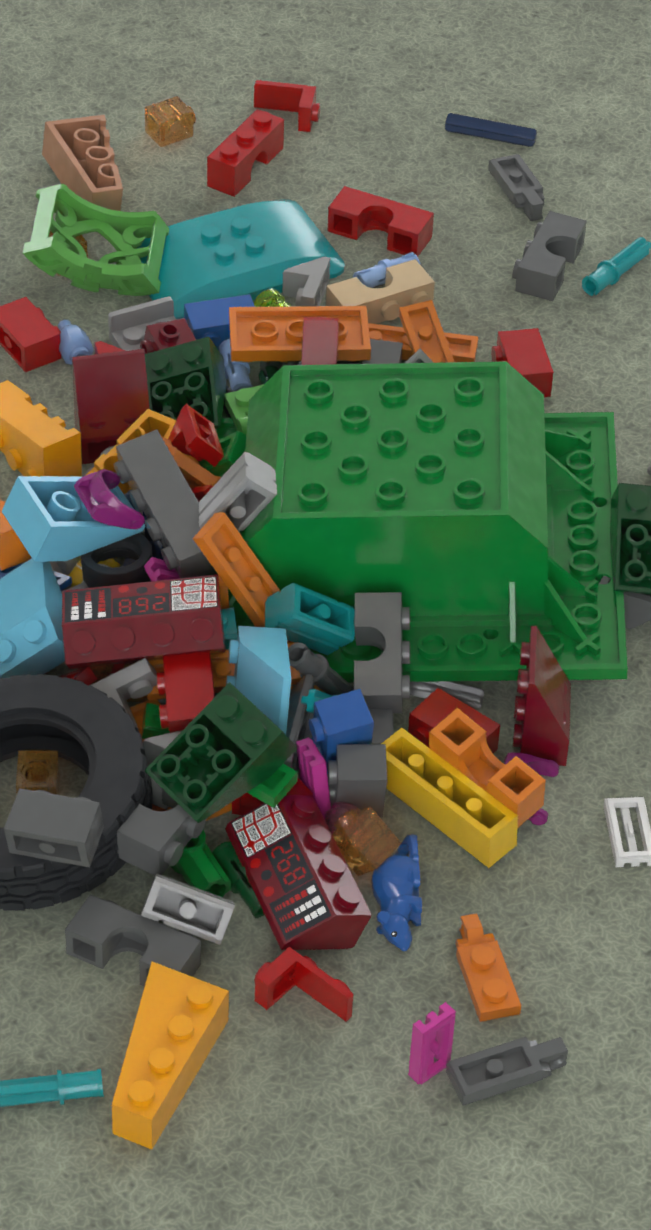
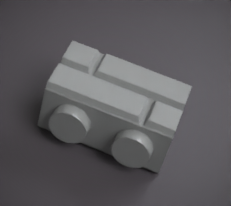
(240, 492)
(188, 908)

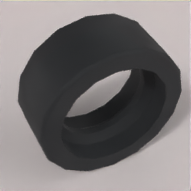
(133, 547)

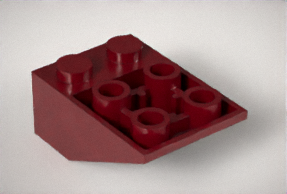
(107, 398)
(544, 703)

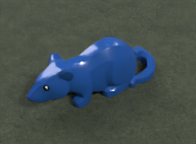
(397, 893)

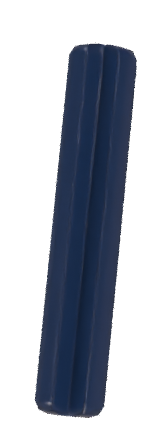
(490, 130)

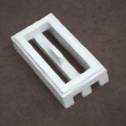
(633, 855)

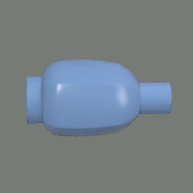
(73, 341)

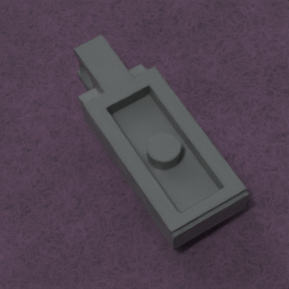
(519, 184)
(504, 1068)

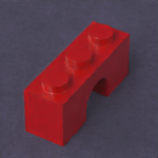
(255, 139)
(359, 211)

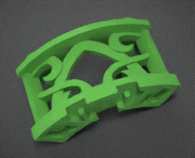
(122, 229)

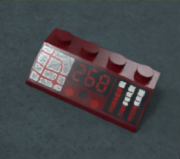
(142, 621)
(299, 875)

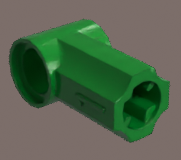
(201, 868)

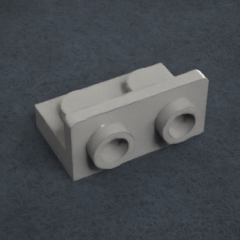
(129, 324)

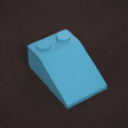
(55, 521)
(30, 621)
(263, 670)

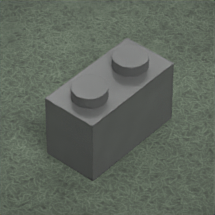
(359, 776)
(54, 827)

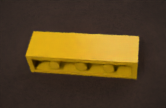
(449, 799)

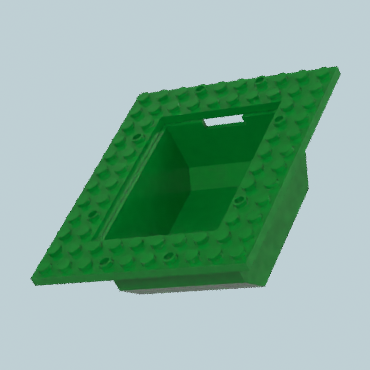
(454, 498)

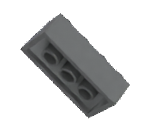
(166, 501)

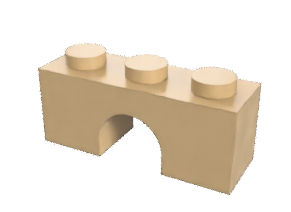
(404, 286)

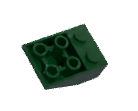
(187, 375)
(631, 538)
(220, 755)

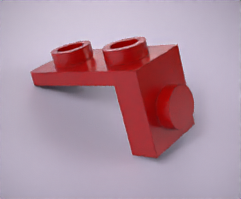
(289, 98)
(292, 969)

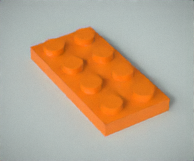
(278, 332)

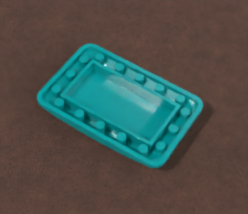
(238, 252)

